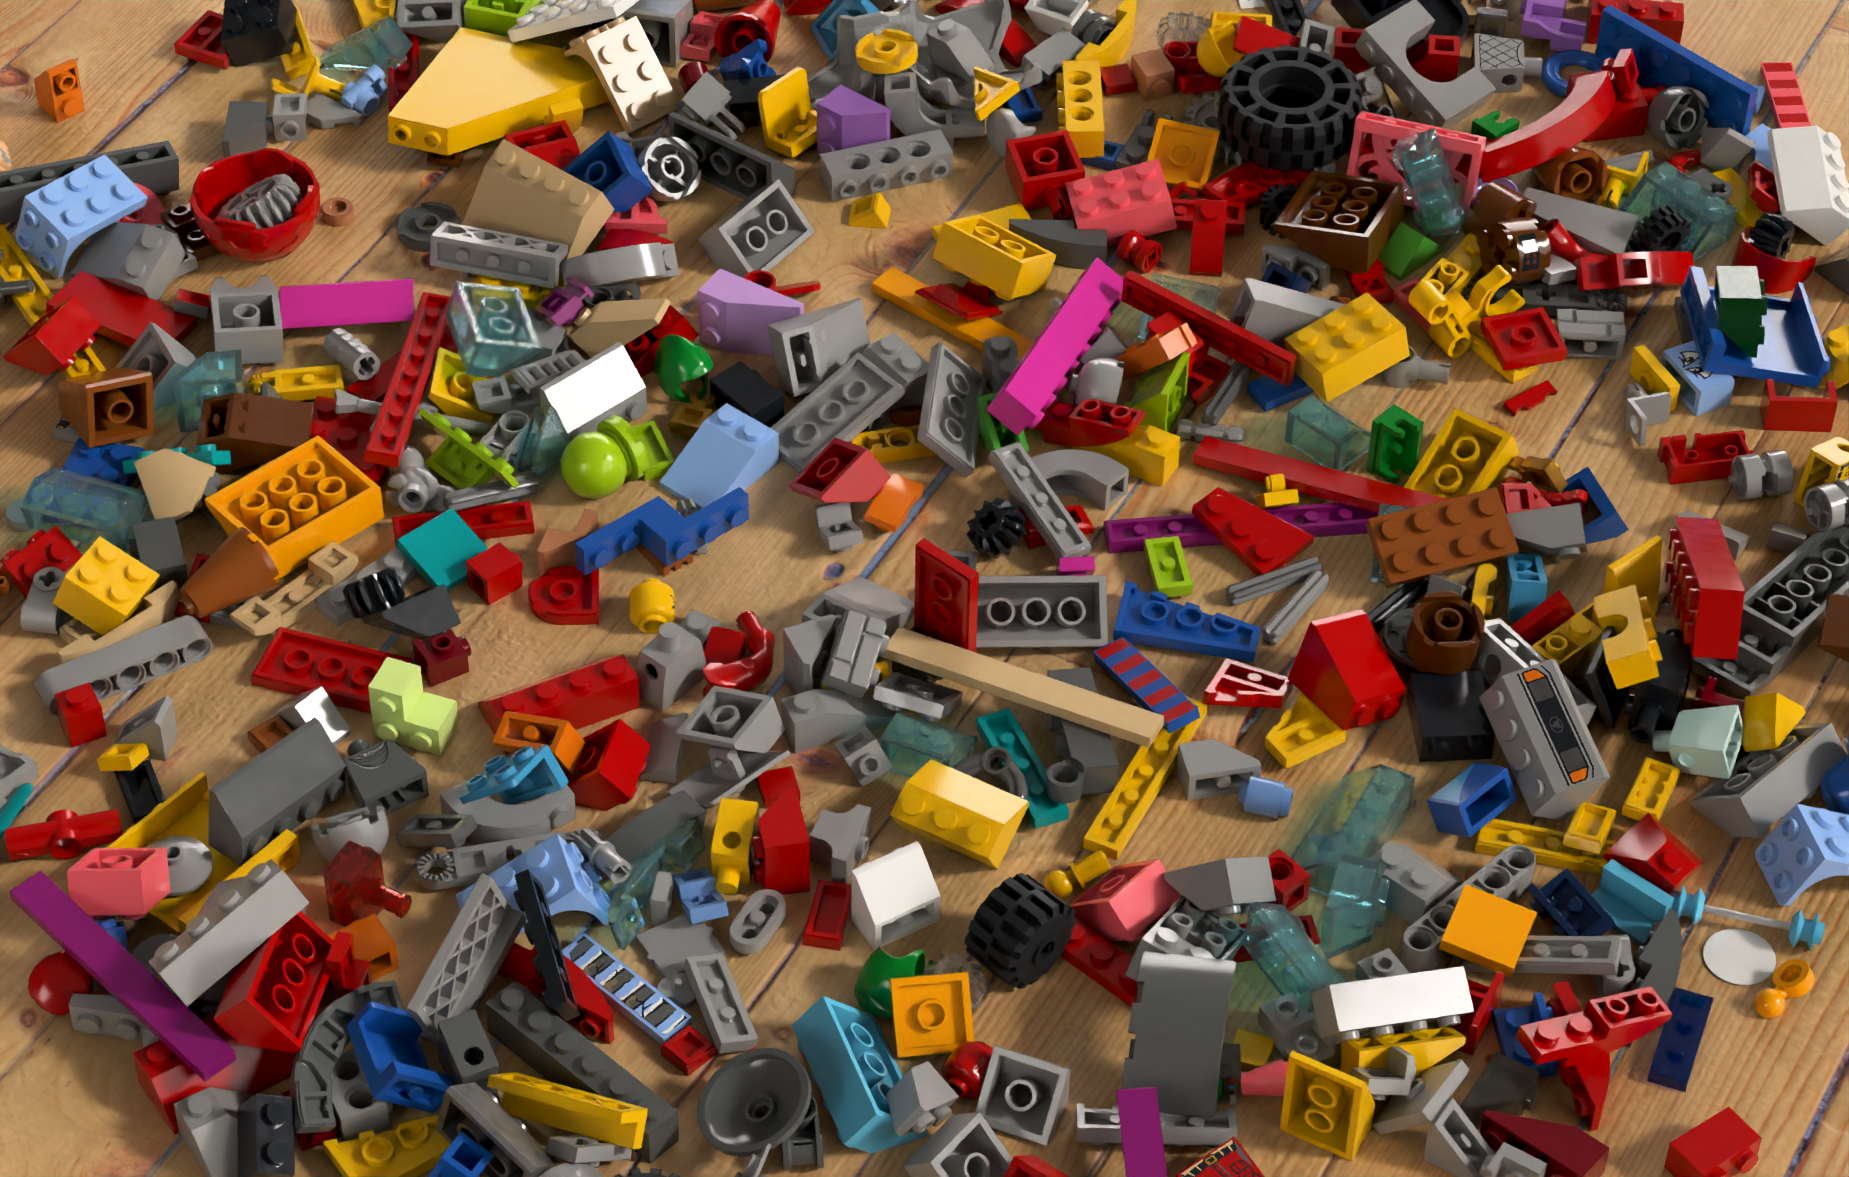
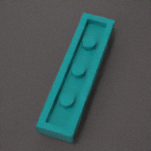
(1004, 731)

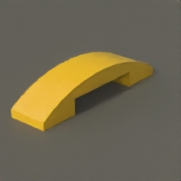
(1118, 41)

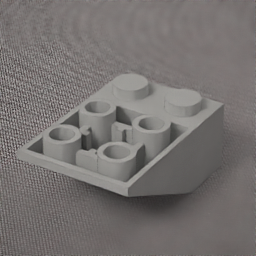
(817, 345)
(866, 599)
(1190, 933)

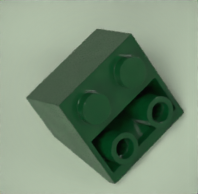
(1740, 306)

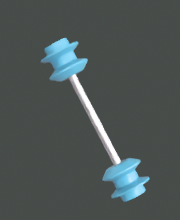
(1799, 928)

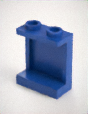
(394, 1060)

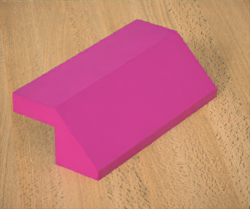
(347, 303)

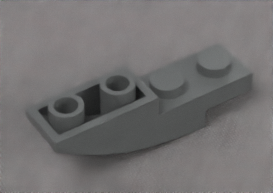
(1661, 958)

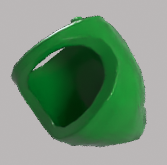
(679, 362)
(873, 983)

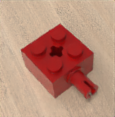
(1628, 113)
(1040, 169)

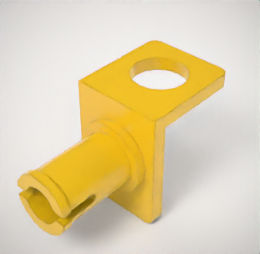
(313, 82)
(1621, 182)

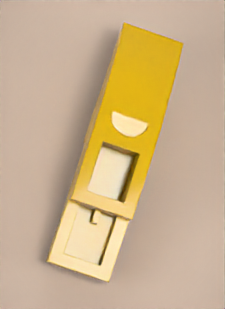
(1458, 268)

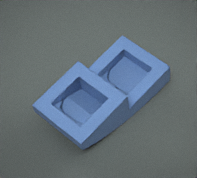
(698, 895)

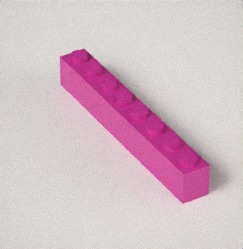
(1058, 348)

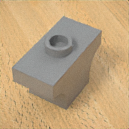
(841, 840)

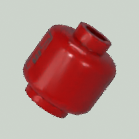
(967, 1068)

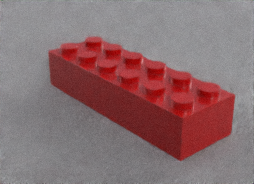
(1704, 587)

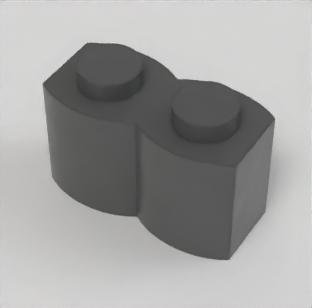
(998, 361)

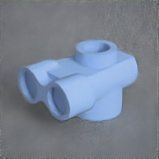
(366, 93)

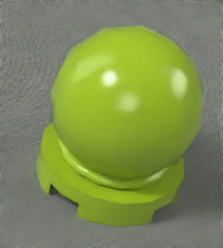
(602, 459)

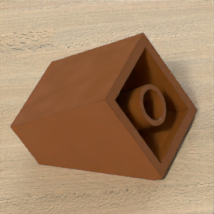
(109, 405)

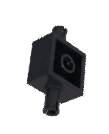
(1661, 698)

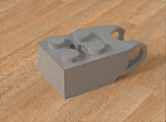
(247, 320)

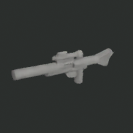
(349, 403)

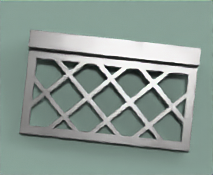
(468, 960)

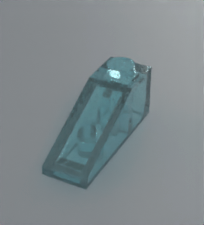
(376, 44)

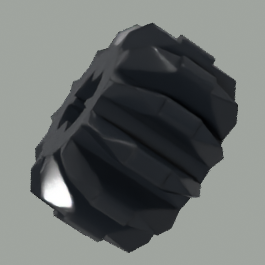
(1772, 235)
(996, 527)
(373, 593)

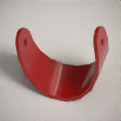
(1778, 273)

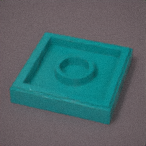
(441, 549)

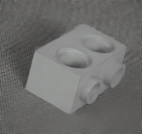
(353, 1100)

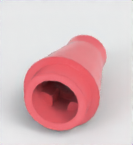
(1265, 1080)

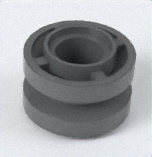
(1093, 27)

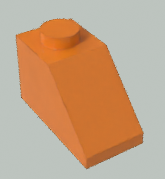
(522, 730)

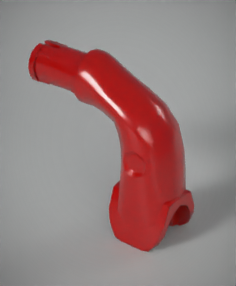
(750, 671)

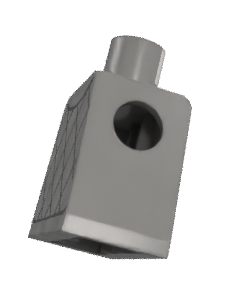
(1503, 62)

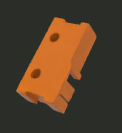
(1156, 350)

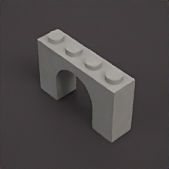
(1430, 101)

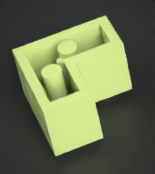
(408, 713)

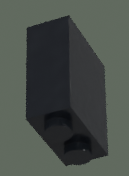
(1449, 716)

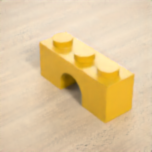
(1633, 652)

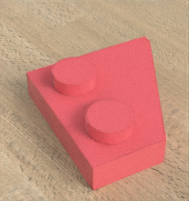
(640, 217)

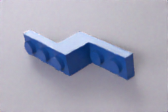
(662, 531)

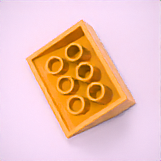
(299, 503)

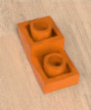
(892, 505)

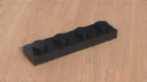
(549, 958)

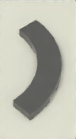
(322, 1049)

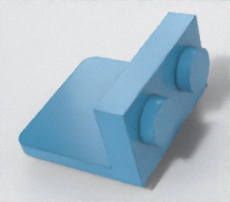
(517, 778)

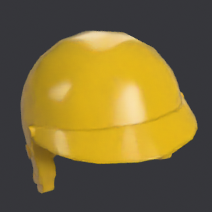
(1216, 51)

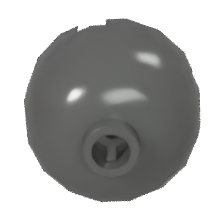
(1677, 116)

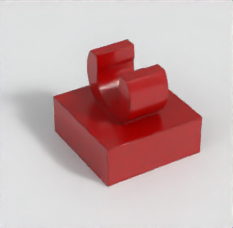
(1624, 70)

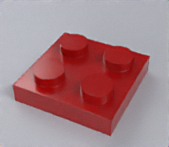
(1523, 338)

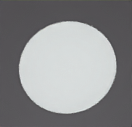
(1739, 956)

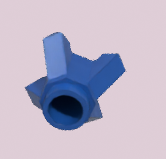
(746, 63)

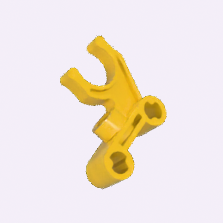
(1456, 319)

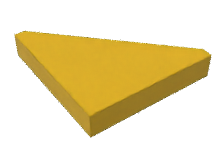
(991, 91)

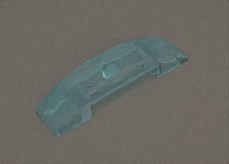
(671, 852)

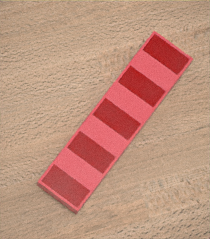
(1784, 94)

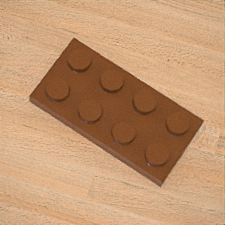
(1441, 537)

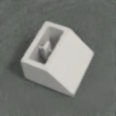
(894, 896)

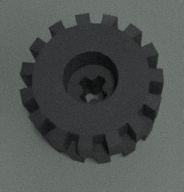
(1020, 930)

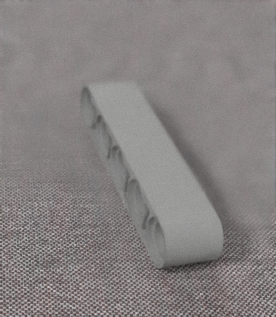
(128, 661)
(1503, 876)

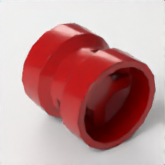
(1139, 251)

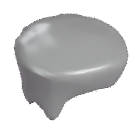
(1004, 126)

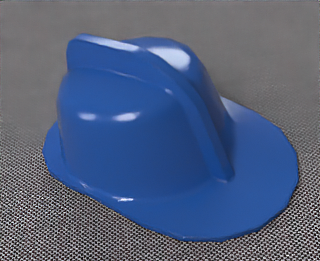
(1836, 785)

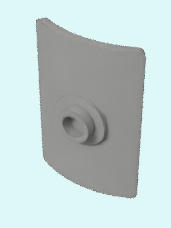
(726, 774)

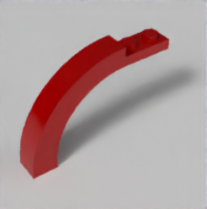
(1550, 135)

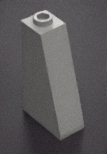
(1590, 225)
(1277, 311)

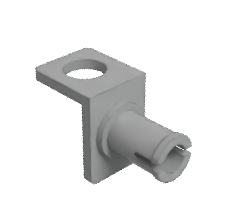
(1644, 410)

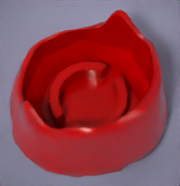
(56, 980)

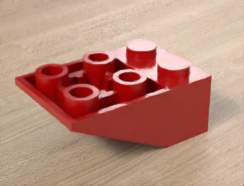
(548, 142)

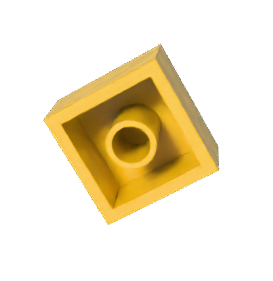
(105, 587)

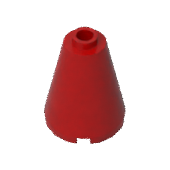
(744, 26)

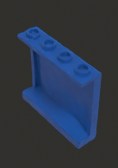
(1792, 342)

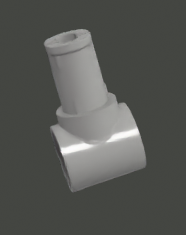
(1415, 368)

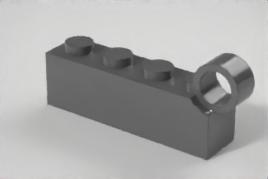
(1086, 753)

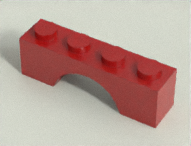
(1433, 59)

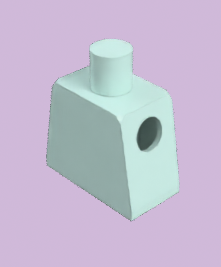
(1703, 741)

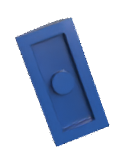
(1610, 523)

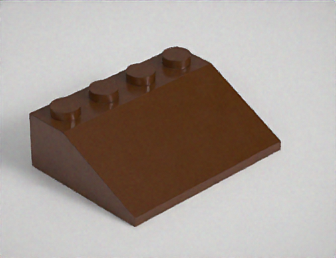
(1343, 218)

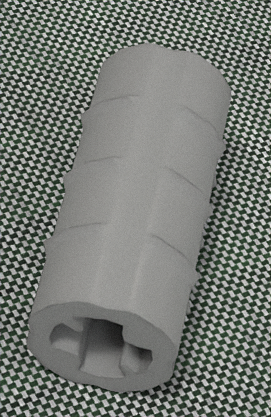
(351, 354)

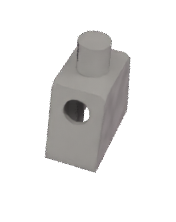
(669, 666)

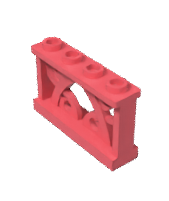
(1386, 128)

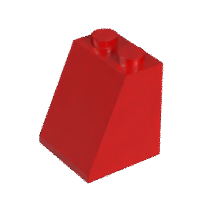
(1347, 671)

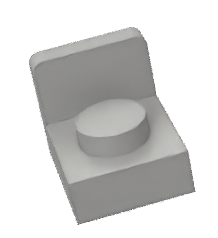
(290, 117)
(863, 755)
(1512, 1163)

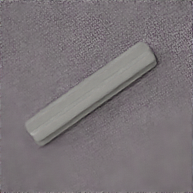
(1295, 607)

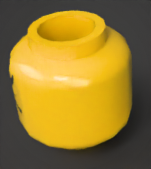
(651, 605)

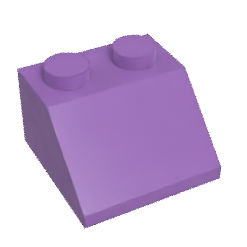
(850, 121)

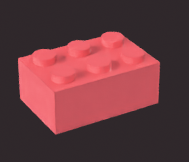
(1123, 201)

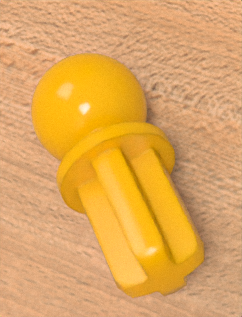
(1062, 882)

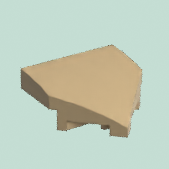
(173, 482)

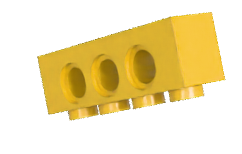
(1081, 106)

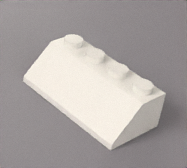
(1811, 180)

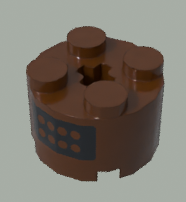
(1517, 248)

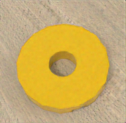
(886, 52)

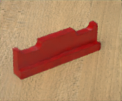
(1530, 398)

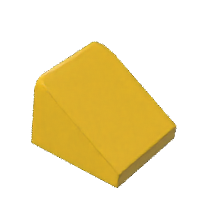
(870, 212)

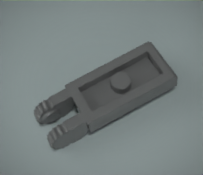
(1139, 144)

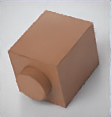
(1153, 74)

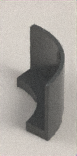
(1179, 1030)

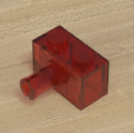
(358, 888)

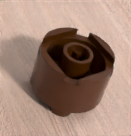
(1496, 205)
(1444, 633)

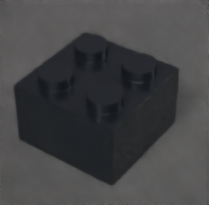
(257, 29)

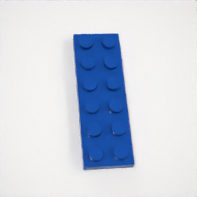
(1670, 64)

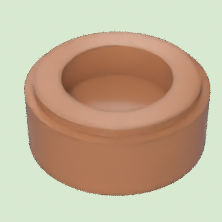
(337, 212)

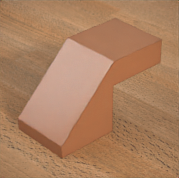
(558, 546)

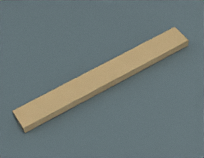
(1024, 687)

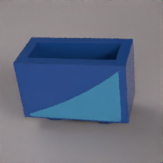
(1472, 799)

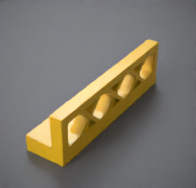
(571, 1109)

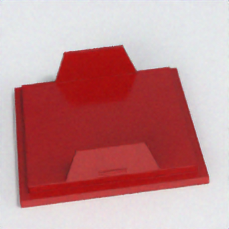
(966, 302)

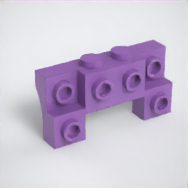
(1545, 21)

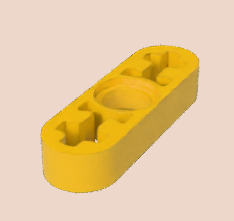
(875, 439)

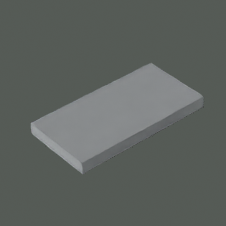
(835, 409)
(950, 409)

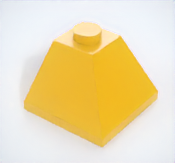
(1638, 568)

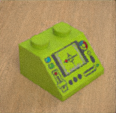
(1162, 393)

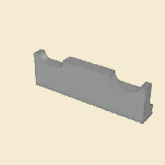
(1631, 161)

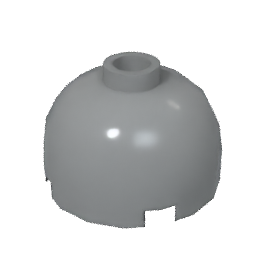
(670, 168)
(1097, 380)
(355, 826)

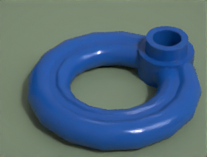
(1565, 58)

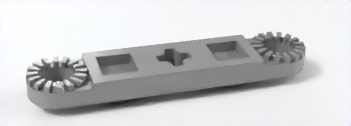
(467, 863)

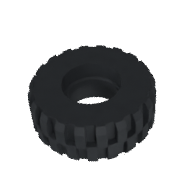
(1289, 108)

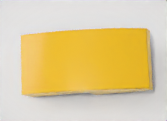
(570, 111)

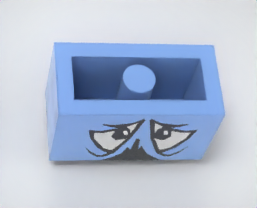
(1698, 388)

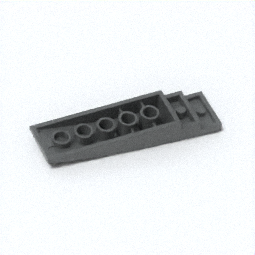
(1783, 613)

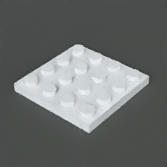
(564, 15)

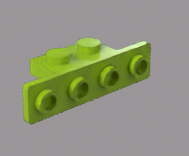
(461, 461)

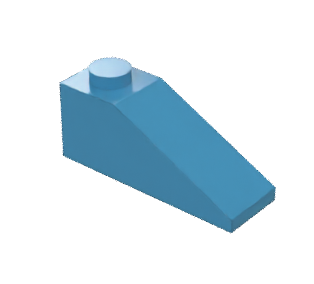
(1524, 584)

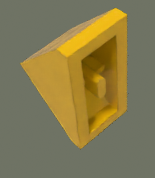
(1769, 720)

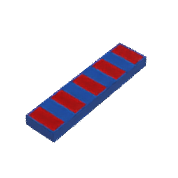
(1146, 683)

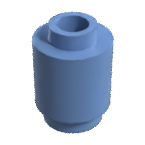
(1265, 797)

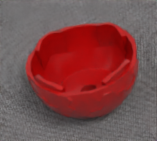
(231, 176)

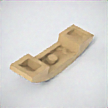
(298, 597)
(159, 610)

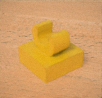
(1277, 495)

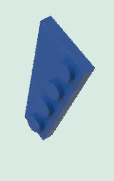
(1169, 625)

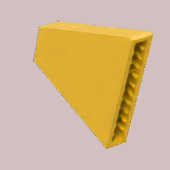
(488, 89)

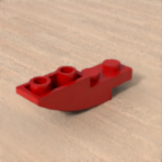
(1633, 270)
(1088, 424)
(595, 1014)
(1597, 1030)
(1588, 1079)

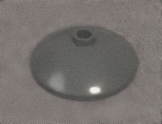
(746, 1090)

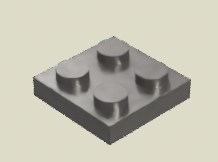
(924, 697)

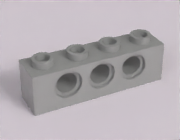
(886, 165)
(1504, 652)

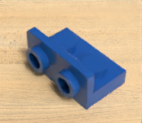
(1506, 1025)

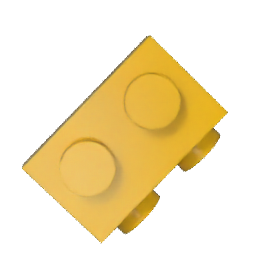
(787, 114)

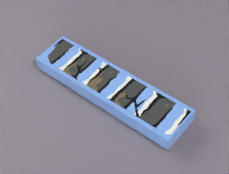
(628, 990)

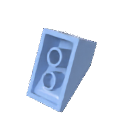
(721, 456)

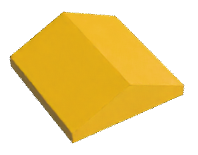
(453, 389)

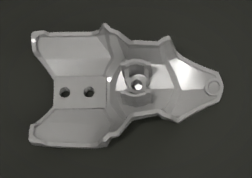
(985, 20)

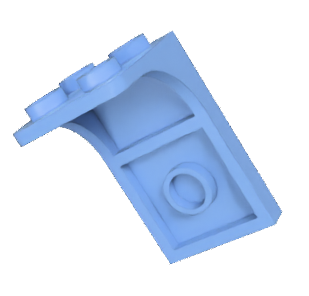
(72, 209)
(1804, 850)
(565, 877)

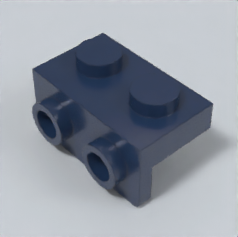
(1570, 907)

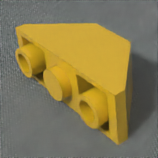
(1571, 639)

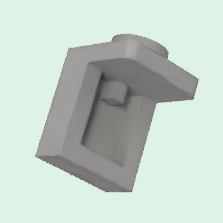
(836, 526)
(1392, 1080)

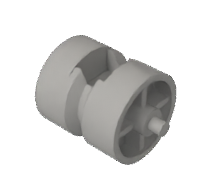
(1767, 474)
(1828, 505)

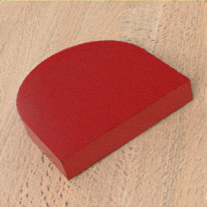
(565, 596)

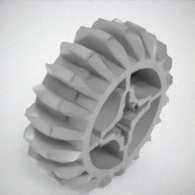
(265, 202)

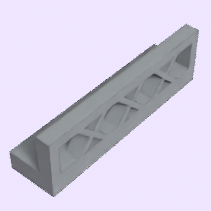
(497, 254)

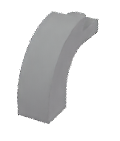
(915, 115)
(622, 265)
(1082, 475)
(507, 821)

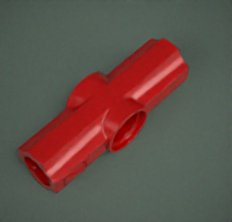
(63, 834)

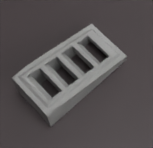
(546, 370)

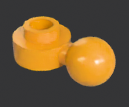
(1791, 981)

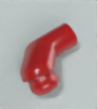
(1685, 159)

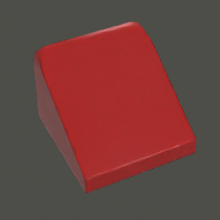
(724, 645)

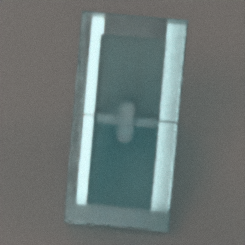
(543, 442)

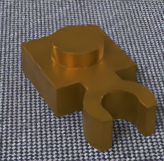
(690, 416)
(1542, 473)

